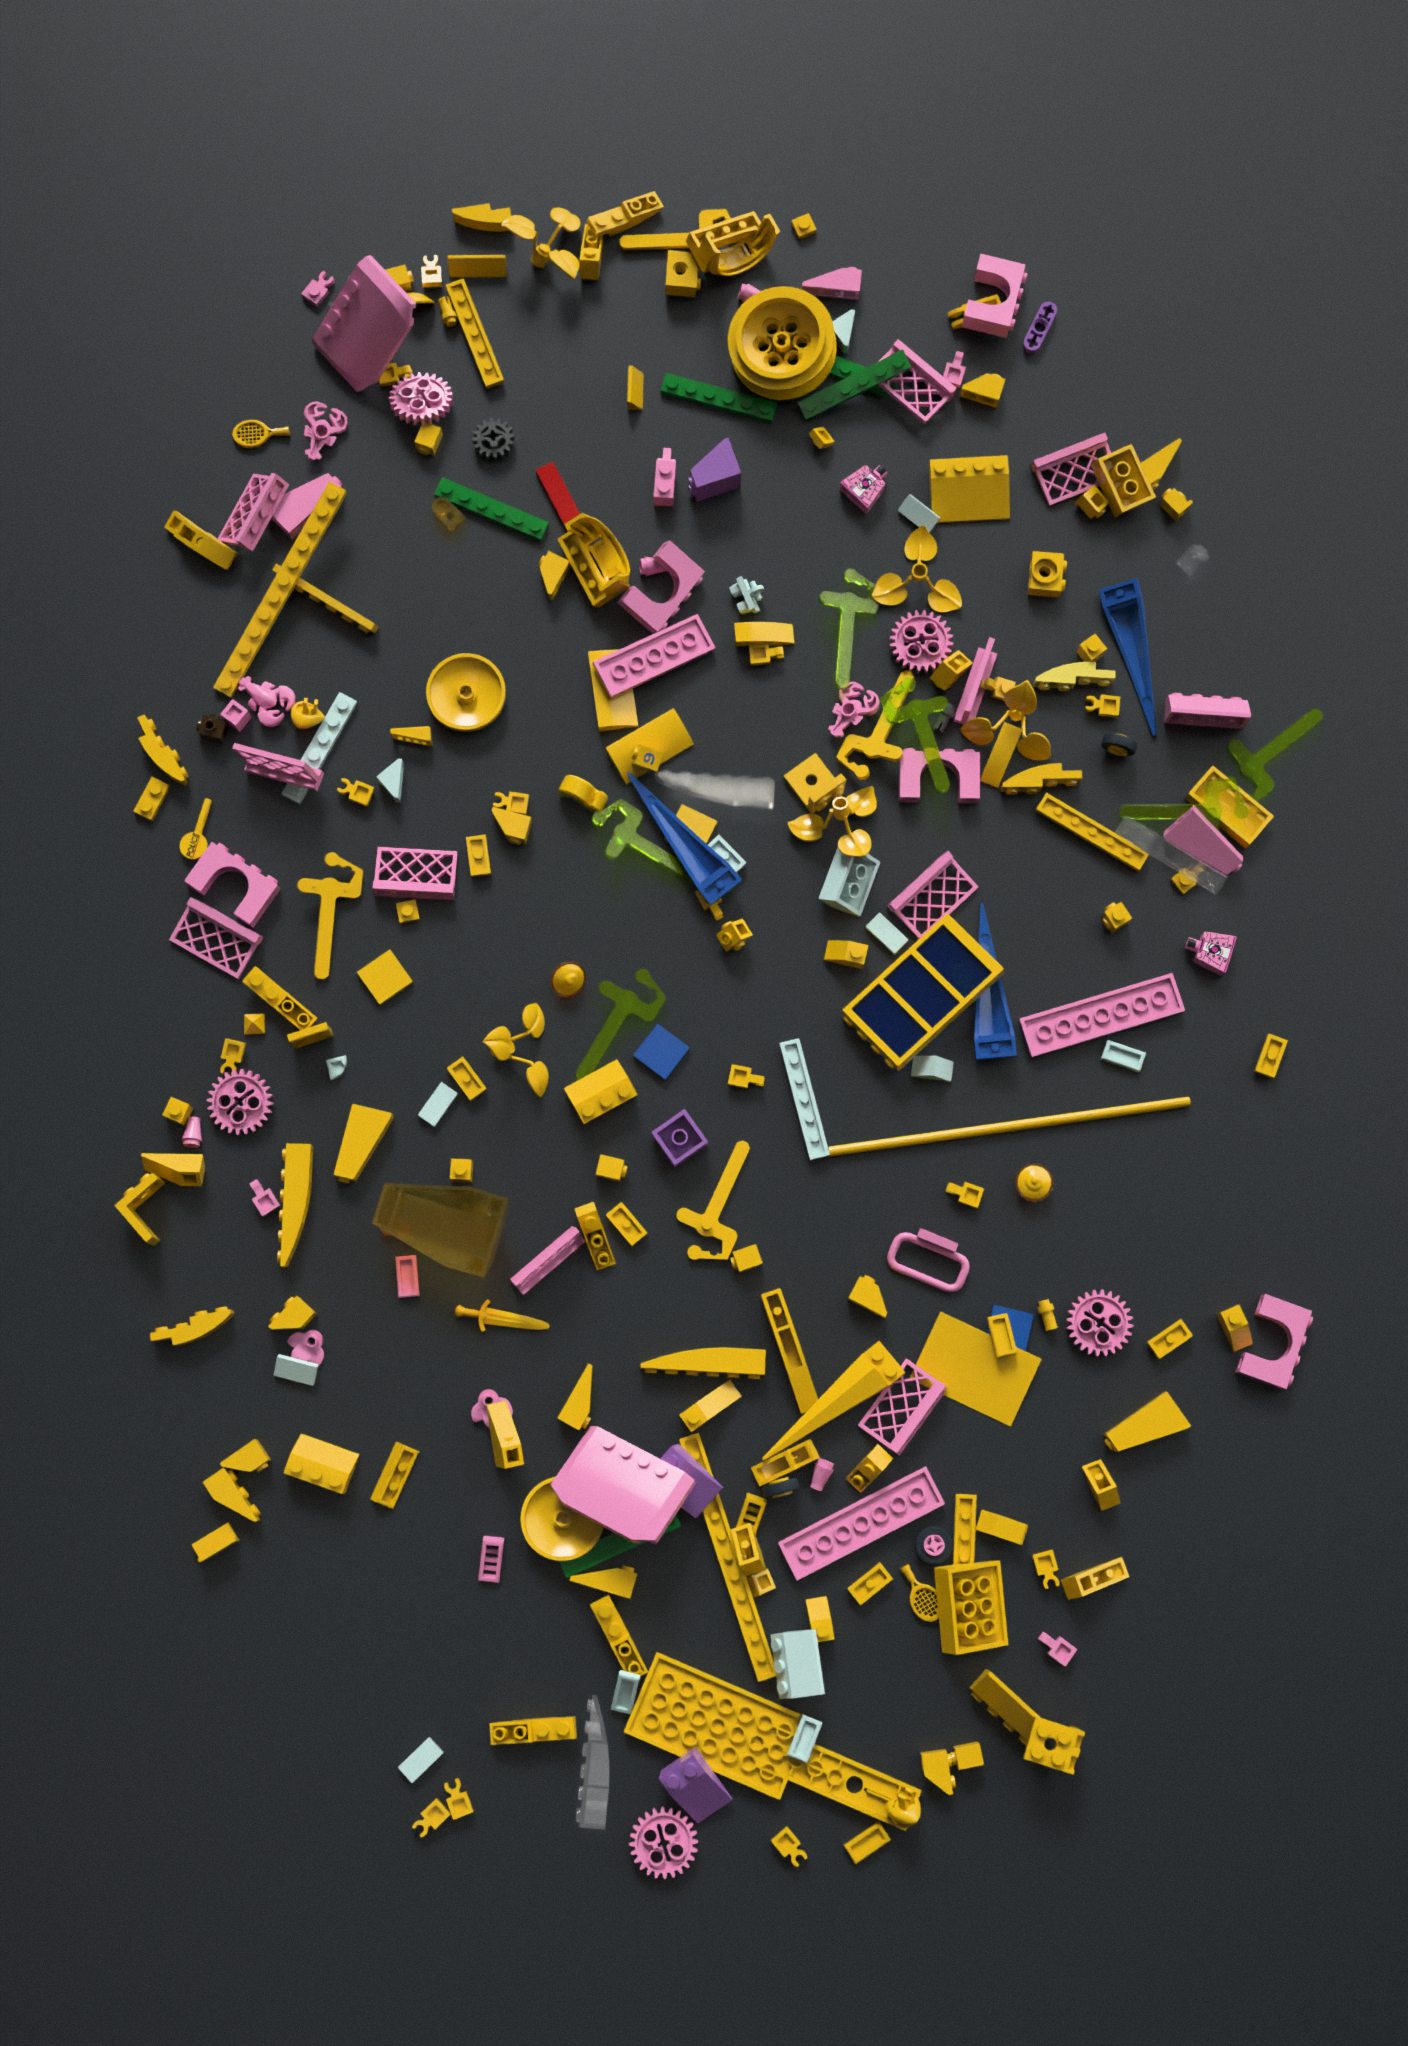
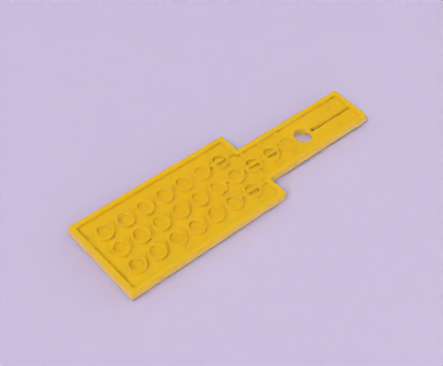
(747, 1738)

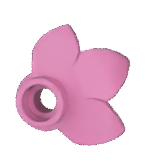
(304, 1349)
(479, 1410)

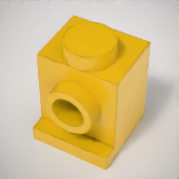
(1092, 502)
(1175, 503)

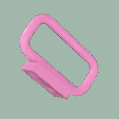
(934, 1243)

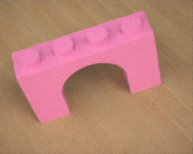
(996, 318)
(685, 576)
(964, 765)
(218, 861)
(1294, 1322)

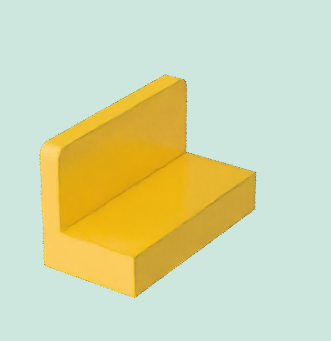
(215, 1542)

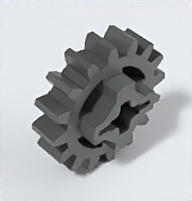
(501, 437)

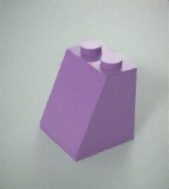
(715, 473)

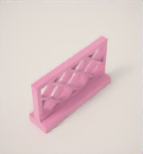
(925, 373)
(1064, 456)
(262, 509)
(973, 693)
(279, 767)
(925, 880)
(410, 888)
(219, 920)
(548, 1260)
(919, 1413)

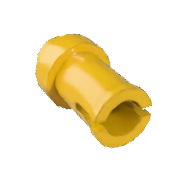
(448, 316)
(1046, 1310)

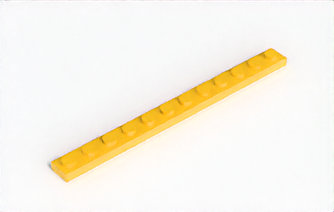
(280, 589)
(733, 1574)

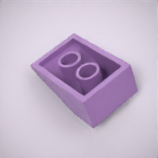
(705, 1487)
(694, 1785)

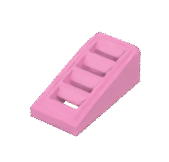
(495, 1541)

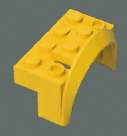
(735, 259)
(607, 553)

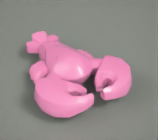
(321, 429)
(266, 699)
(852, 709)

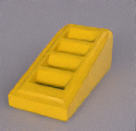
(417, 735)
(756, 1500)

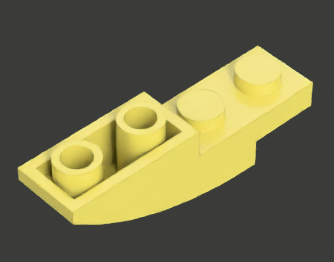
(1066, 676)

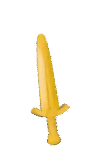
(500, 1318)

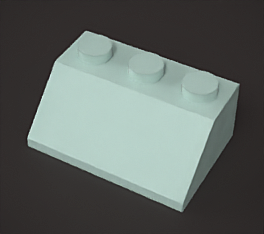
(849, 882)
(797, 1664)

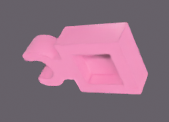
(317, 291)

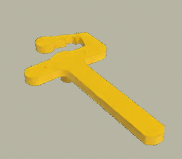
(673, 240)
(874, 745)
(329, 890)
(707, 1223)

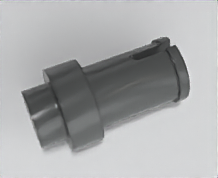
(944, 718)

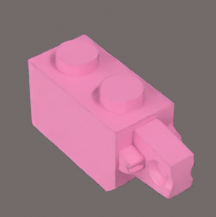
(665, 479)

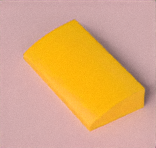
(614, 712)
(662, 734)
(1241, 830)

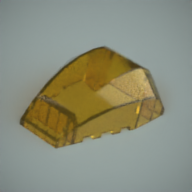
(445, 1223)

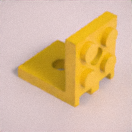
(819, 795)
(134, 1198)
(1066, 1749)

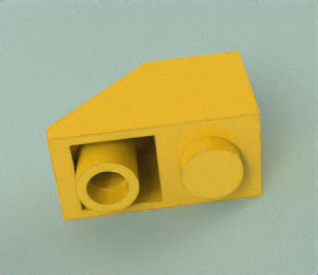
(294, 1316)
(869, 1468)
(936, 1768)

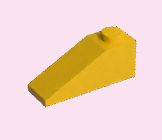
(1158, 463)
(578, 1404)
(710, 1405)
(1094, 1578)
(612, 1580)

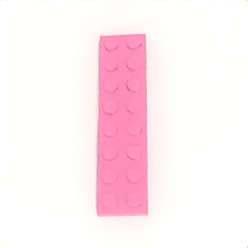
(1101, 1015)
(861, 1523)

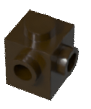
(213, 728)

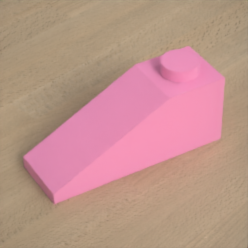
(837, 284)

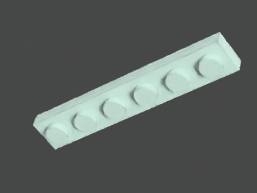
(323, 741)
(804, 1099)

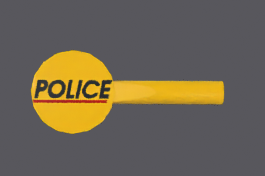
(194, 843)

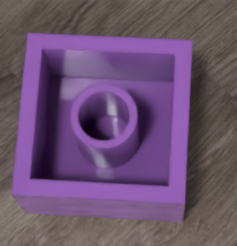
(679, 1138)

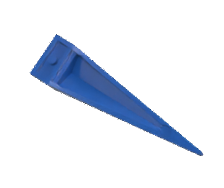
(1126, 616)
(704, 866)
(993, 1024)

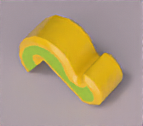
(583, 793)

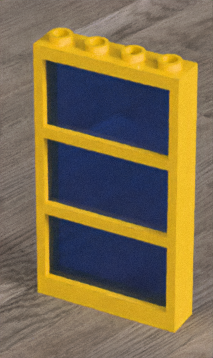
(922, 992)

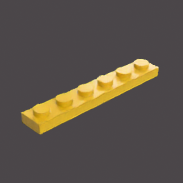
(475, 333)
(333, 605)
(1092, 832)

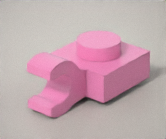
(955, 372)
(265, 1200)
(1059, 1649)

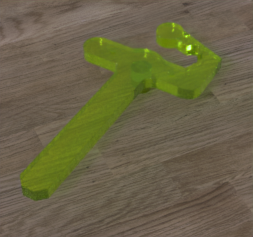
(848, 605)
(917, 712)
(1253, 764)
(1209, 808)
(626, 835)
(625, 1002)

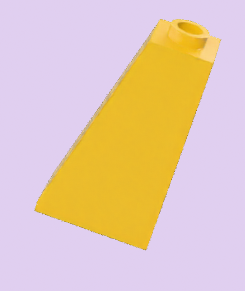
(360, 1140)
(1148, 1423)

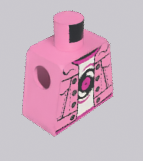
(864, 486)
(1212, 951)

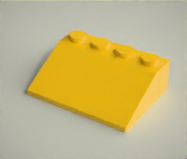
(970, 489)
(971, 1607)

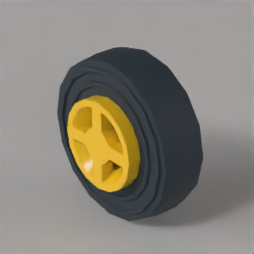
(1119, 744)
(780, 1487)

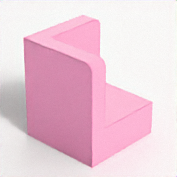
(236, 715)

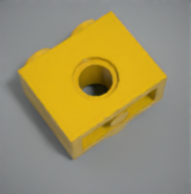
(683, 284)
(1054, 566)

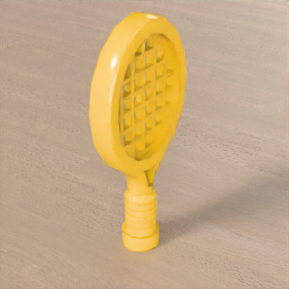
(277, 431)
(911, 1578)

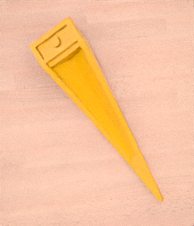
(863, 1379)

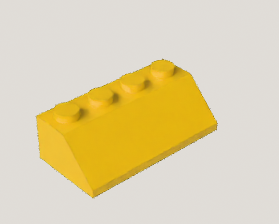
(1004, 1703)

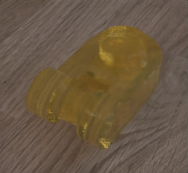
(442, 509)

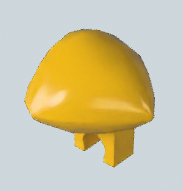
(306, 714)
(904, 1810)

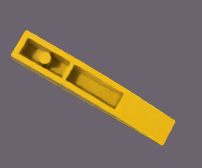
(295, 1198)
(789, 1349)
(713, 1361)

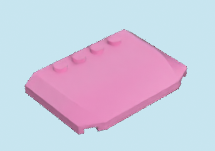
(365, 325)
(621, 1487)

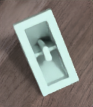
(843, 329)
(392, 779)
(932, 1068)

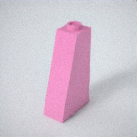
(299, 503)
(1204, 841)

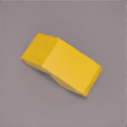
(1002, 1527)

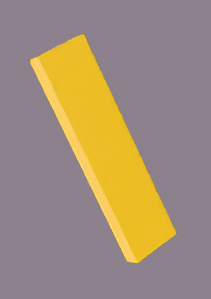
(964, 1529)

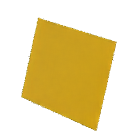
(968, 1367)

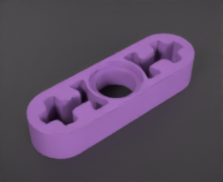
(1040, 336)

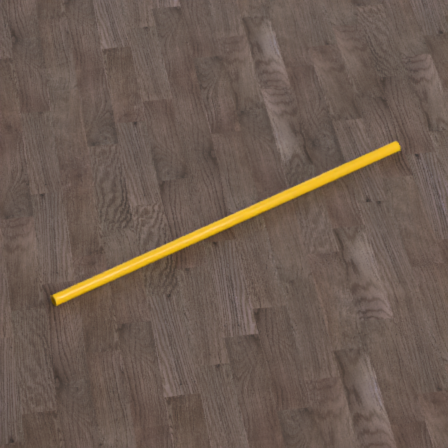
(1009, 1126)

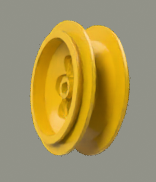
(780, 310)

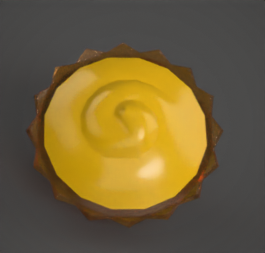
(568, 979)
(1034, 1182)

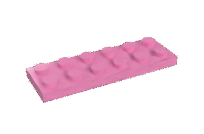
(653, 656)

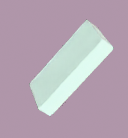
(918, 513)
(886, 933)
(1123, 1056)
(438, 1104)
(296, 1369)
(625, 1692)
(804, 1738)
(420, 1759)

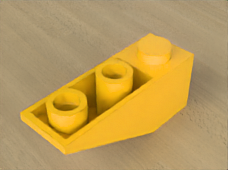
(590, 255)
(177, 1168)
(595, 1236)
(504, 1436)
(227, 1492)

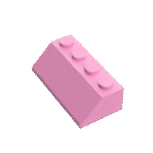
(1206, 711)

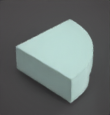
(336, 1066)

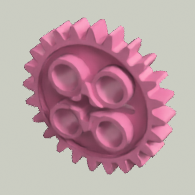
(420, 398)
(917, 625)
(228, 1087)
(1109, 1306)
(682, 1837)

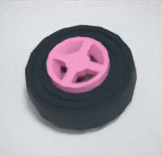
(940, 1543)

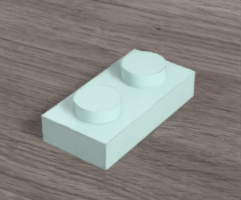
(722, 848)

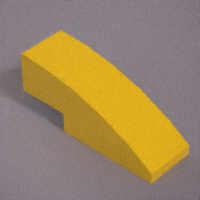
(481, 217)
(763, 632)
(1000, 755)
(785, 1462)

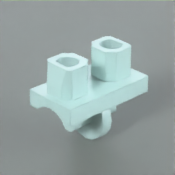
(742, 588)

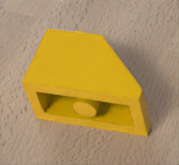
(984, 389)
(553, 572)
(950, 670)
(513, 825)
(846, 953)
(868, 1296)
(1235, 1327)
(248, 1458)
(1101, 1485)
(748, 1549)
(820, 1618)

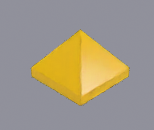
(254, 1024)

